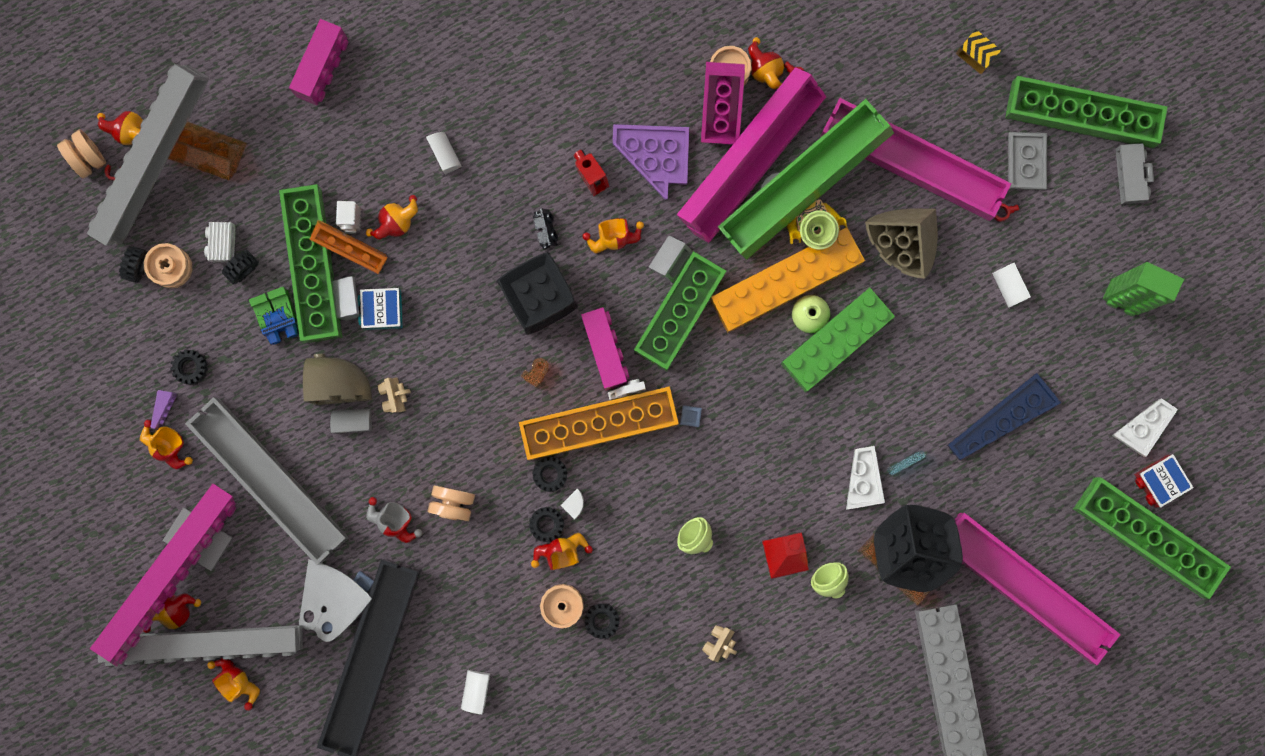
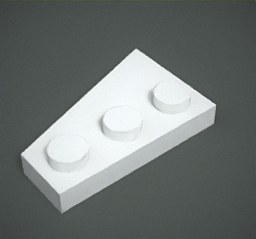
(1147, 427)
(865, 480)

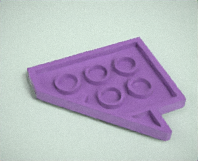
(655, 152)

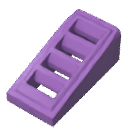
(162, 406)

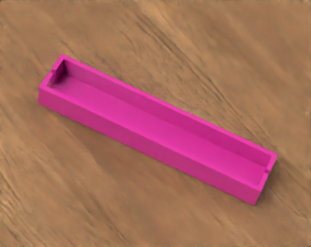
(752, 154)
(934, 168)
(164, 575)
(1033, 592)

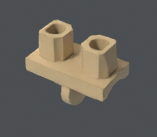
(395, 393)
(724, 637)

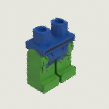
(278, 321)

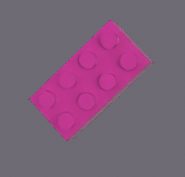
(318, 62)
(722, 102)
(604, 349)

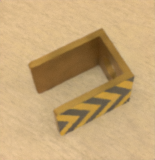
(978, 51)

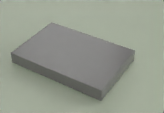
(1027, 160)
(213, 553)

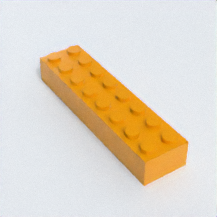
(786, 281)
(598, 423)

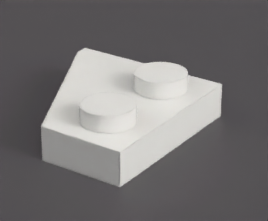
(633, 387)

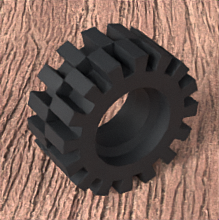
(132, 264)
(240, 267)
(180, 359)
(538, 474)
(558, 524)
(593, 629)

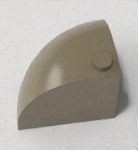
(906, 239)
(333, 381)

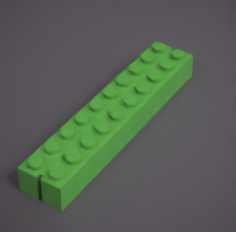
(806, 179)

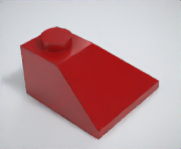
(786, 555)

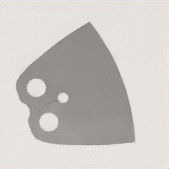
(338, 593)

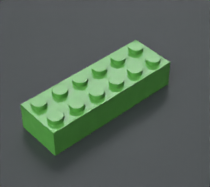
(1142, 289)
(679, 311)
(837, 340)

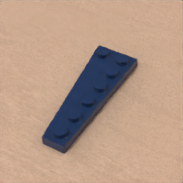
(1016, 409)

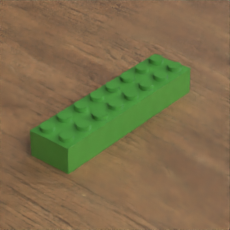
(1086, 112)
(309, 265)
(1151, 538)

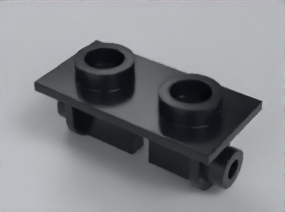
(544, 219)

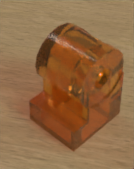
(538, 372)

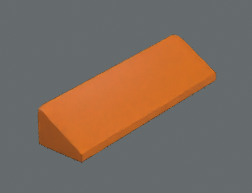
(348, 247)

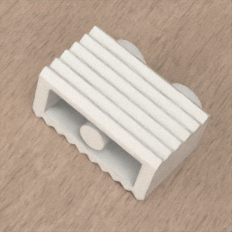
(348, 216)
(220, 241)

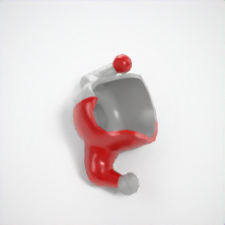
(392, 520)

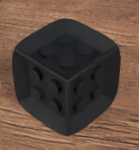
(537, 293)
(918, 548)

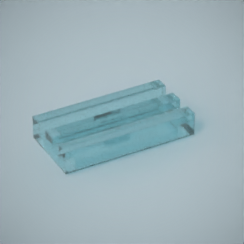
(906, 462)

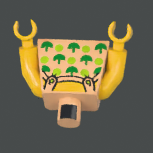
(794, 225)

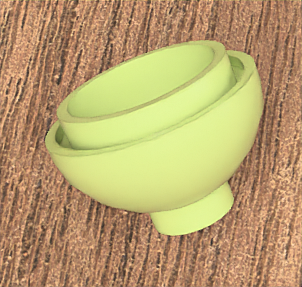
(828, 227)
(801, 315)
(695, 536)
(830, 580)

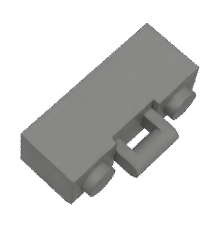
(1131, 173)

